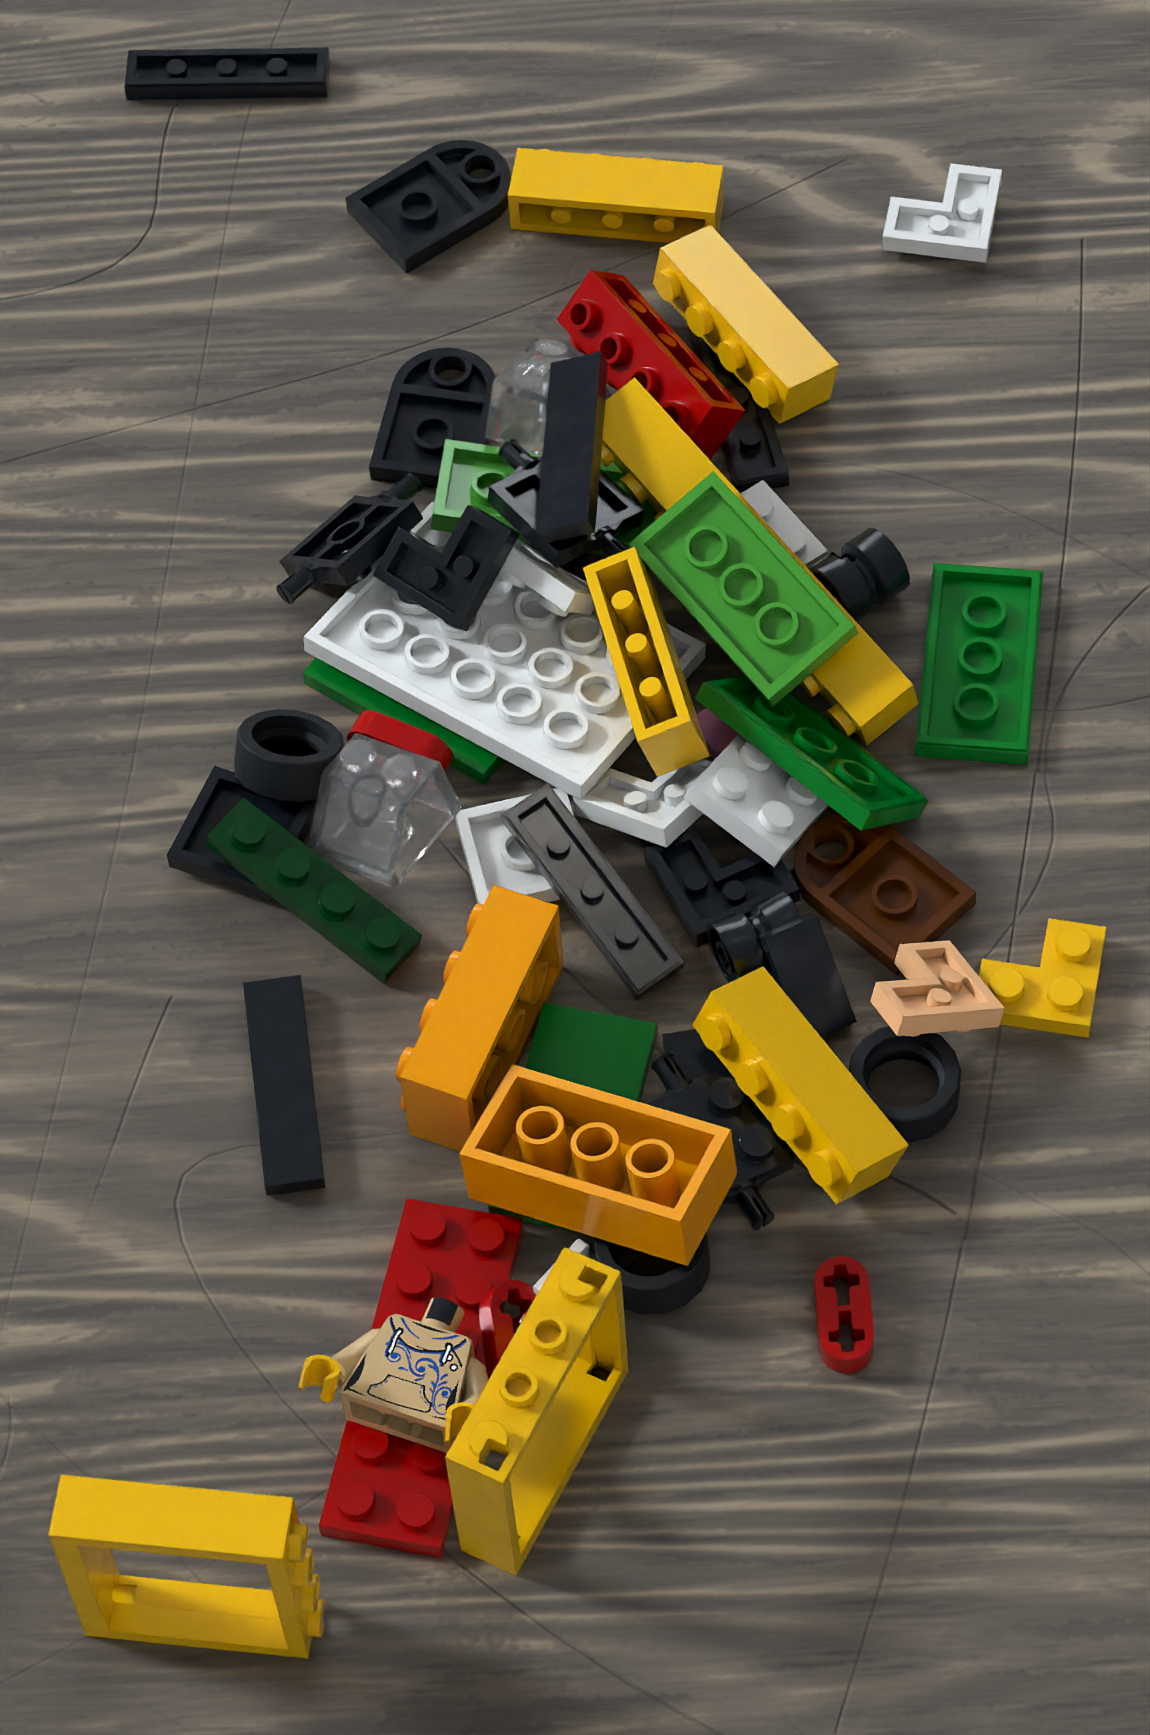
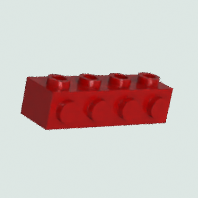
(638, 343)

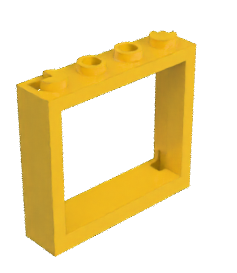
(538, 1411)
(187, 1522)

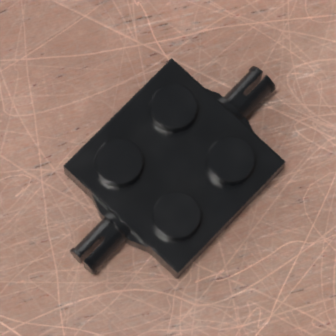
(518, 499)
(350, 540)
(720, 1101)

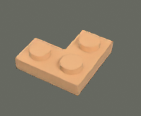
(938, 994)

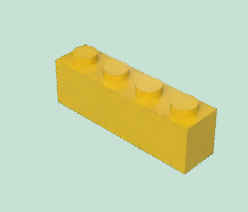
(613, 195)
(745, 324)
(646, 662)
(799, 1085)

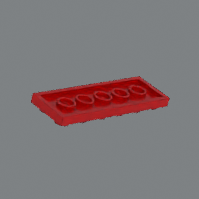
(382, 1484)

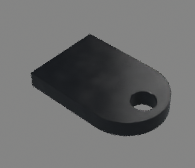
(432, 201)
(429, 410)

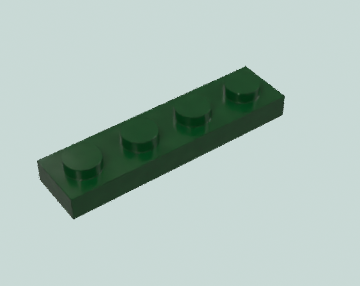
(313, 890)

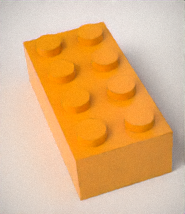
(481, 1015)
(599, 1164)

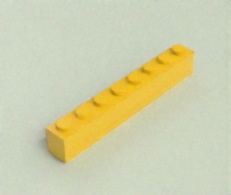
(662, 467)

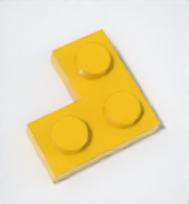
(1060, 991)

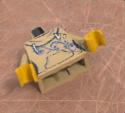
(406, 1376)

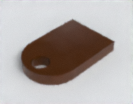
(880, 888)

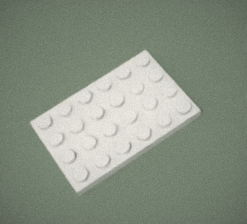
(512, 683)

